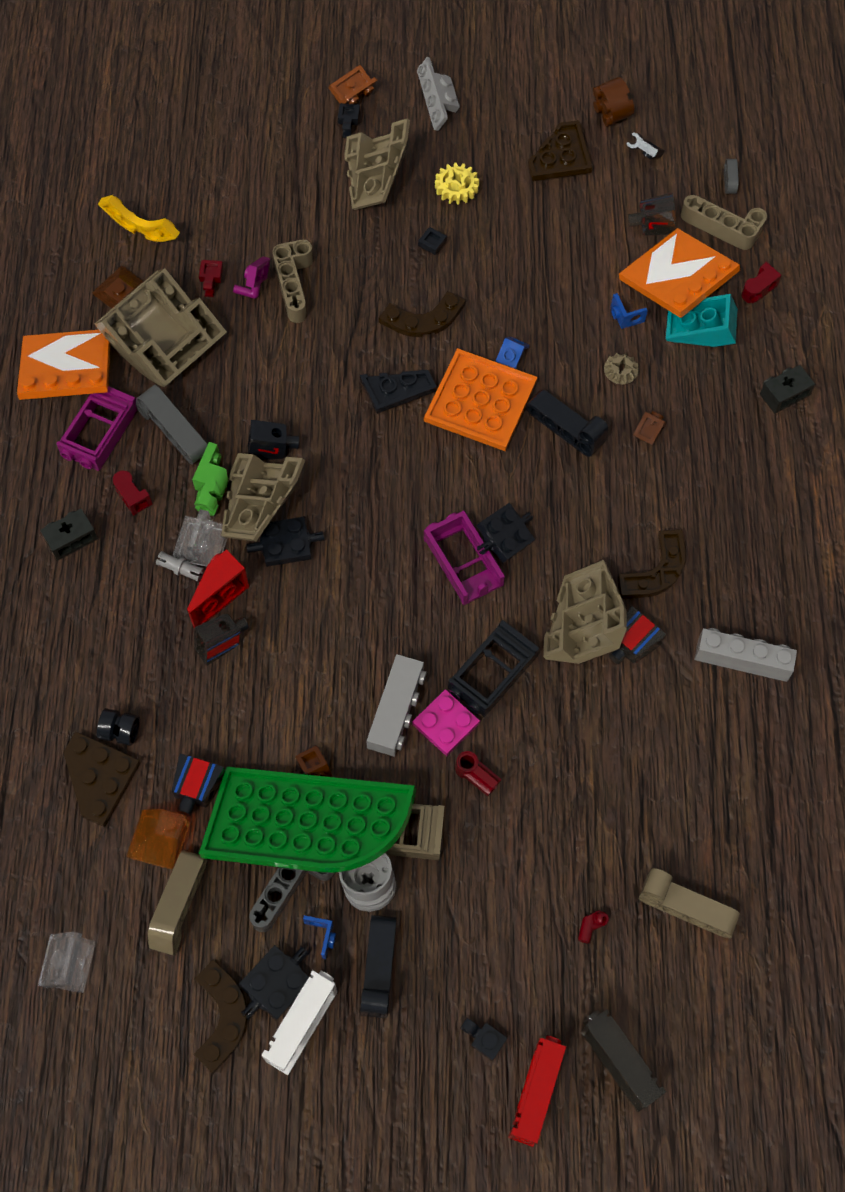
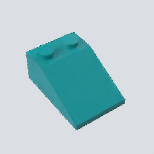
(707, 324)

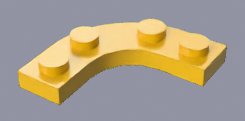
(157, 230)

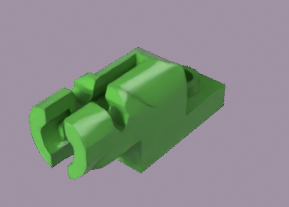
(210, 480)

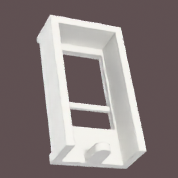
(301, 1022)

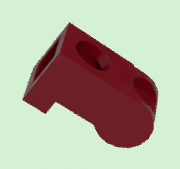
(761, 285)
(133, 499)

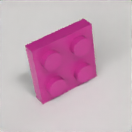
(446, 722)

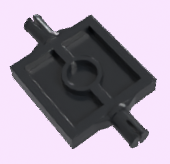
(505, 532)
(285, 542)
(274, 982)

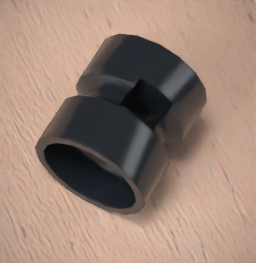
(117, 726)

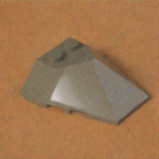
(375, 164)
(257, 494)
(588, 617)

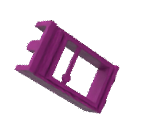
(113, 400)
(478, 584)

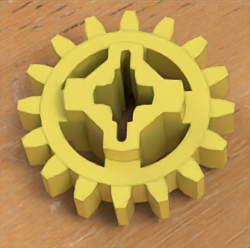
(456, 183)

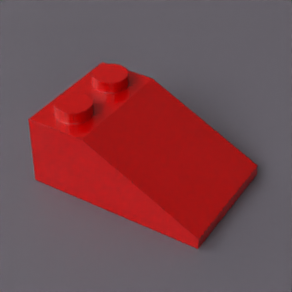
(218, 587)

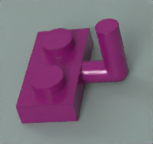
(255, 275)

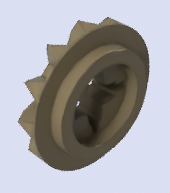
(612, 370)

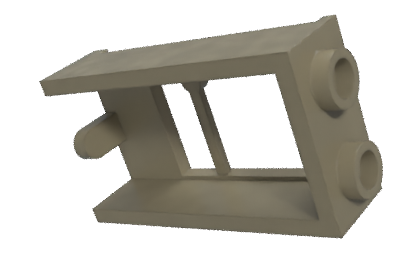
(428, 834)

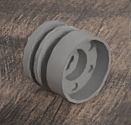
(367, 895)

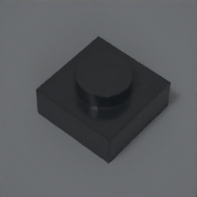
(432, 240)

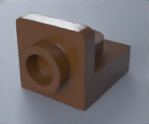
(649, 427)
(313, 762)

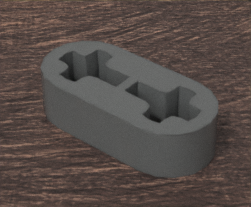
(731, 176)

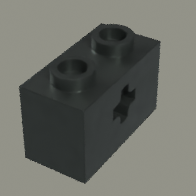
(787, 388)
(64, 544)

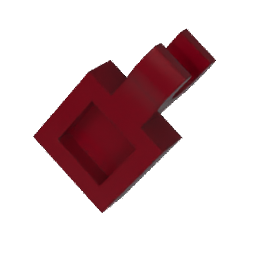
(210, 273)

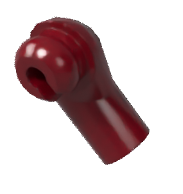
(590, 923)

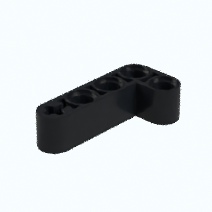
(567, 424)
(378, 967)

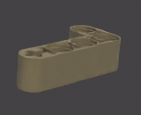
(722, 223)
(287, 259)
(688, 905)
(166, 923)

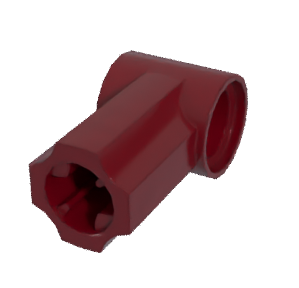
(478, 775)

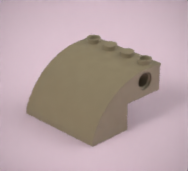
(160, 328)

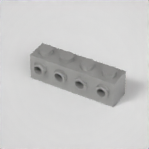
(745, 654)
(395, 705)

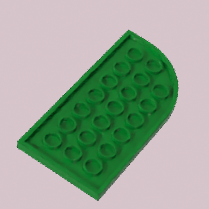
(304, 820)

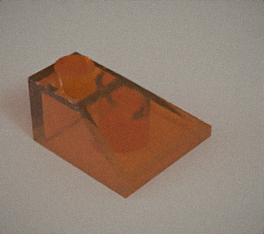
(159, 837)

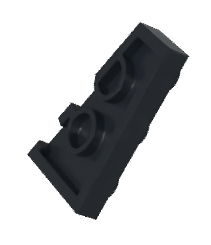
(394, 390)

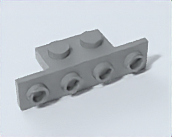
(438, 93)

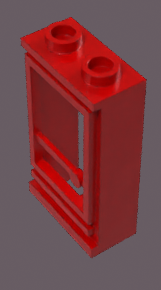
(537, 1091)

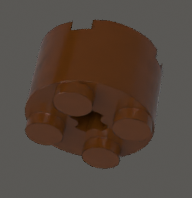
(613, 101)

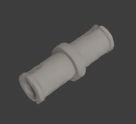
(180, 566)

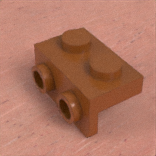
(352, 85)

